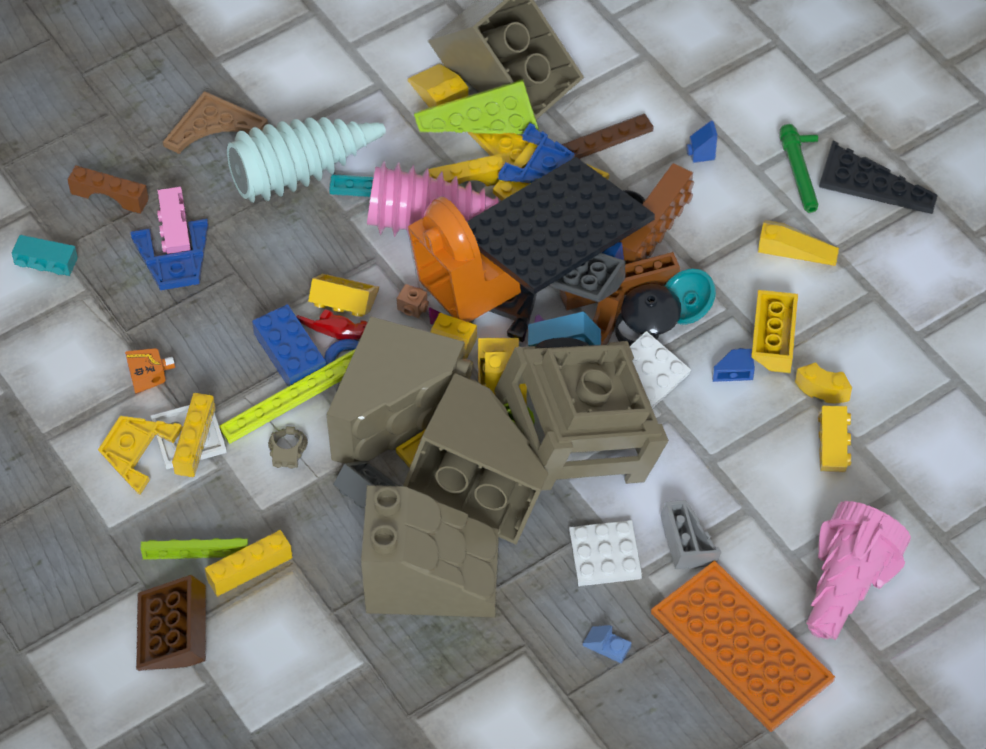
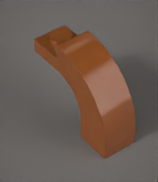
(607, 313)

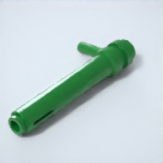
(792, 146)

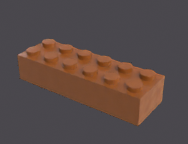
(666, 203)

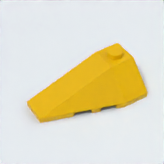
(790, 242)

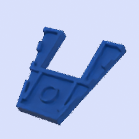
(177, 268)

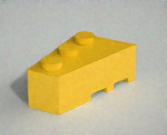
(834, 438)

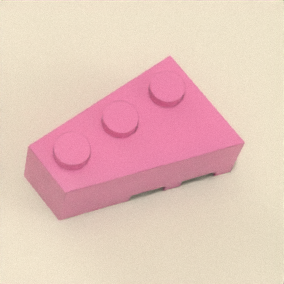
(174, 221)

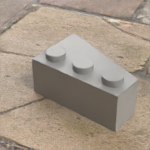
(686, 538)

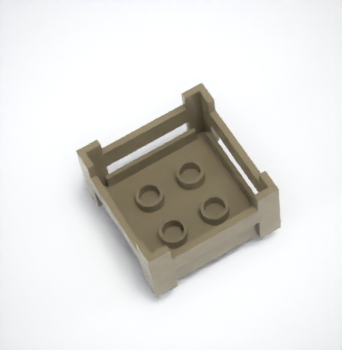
(585, 404)

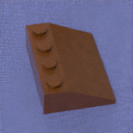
(171, 625)

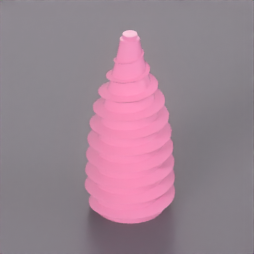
(403, 197)

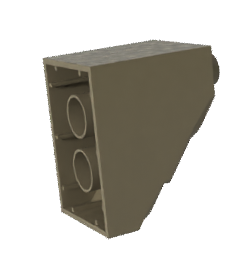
(504, 44)
(391, 389)
(478, 460)
(426, 557)

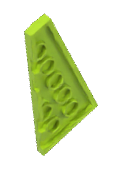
(491, 111)

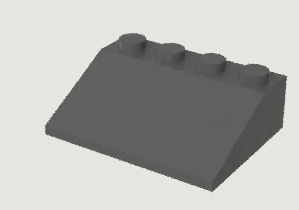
(594, 279)

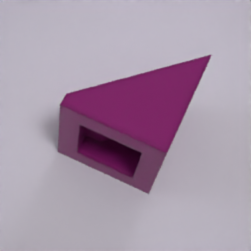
(433, 314)

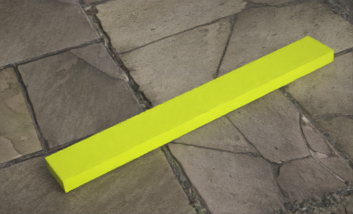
(286, 399)

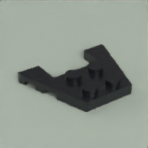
(517, 309)

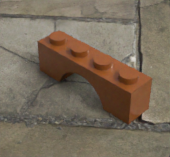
(127, 193)

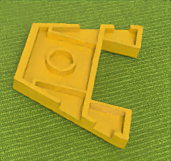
(129, 441)

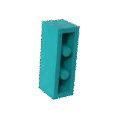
(44, 255)

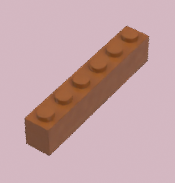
(648, 271)

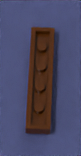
(610, 136)

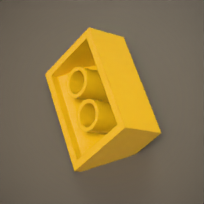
(342, 294)

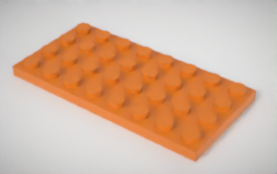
(743, 646)

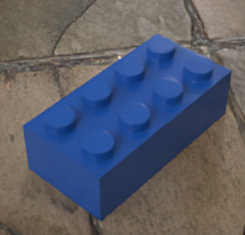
(287, 344)

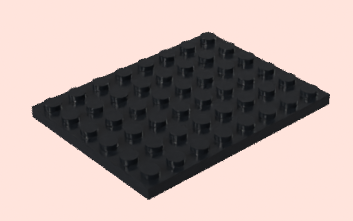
(557, 224)

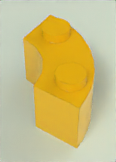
(823, 384)

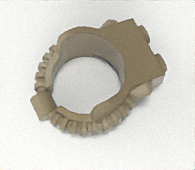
(287, 457)

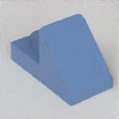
(604, 642)

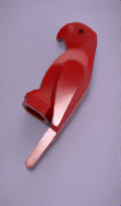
(335, 326)

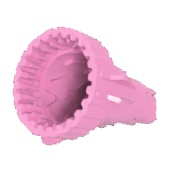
(858, 550)

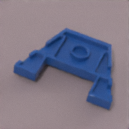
(545, 158)

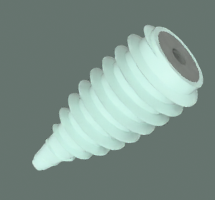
(294, 153)

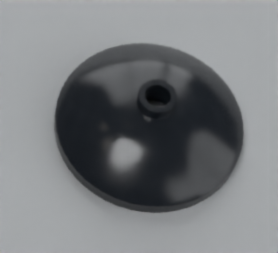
(651, 317)

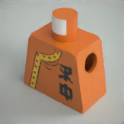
(147, 368)

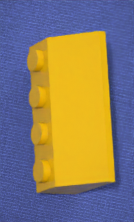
(775, 330)

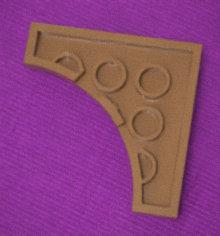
(208, 117)

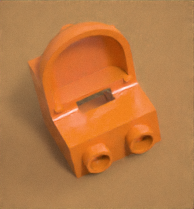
(452, 264)

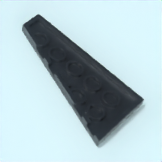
(867, 179)

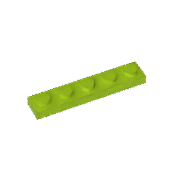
(191, 548)

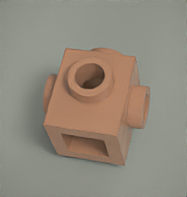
(412, 301)

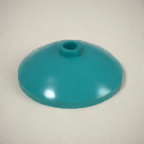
(693, 286)

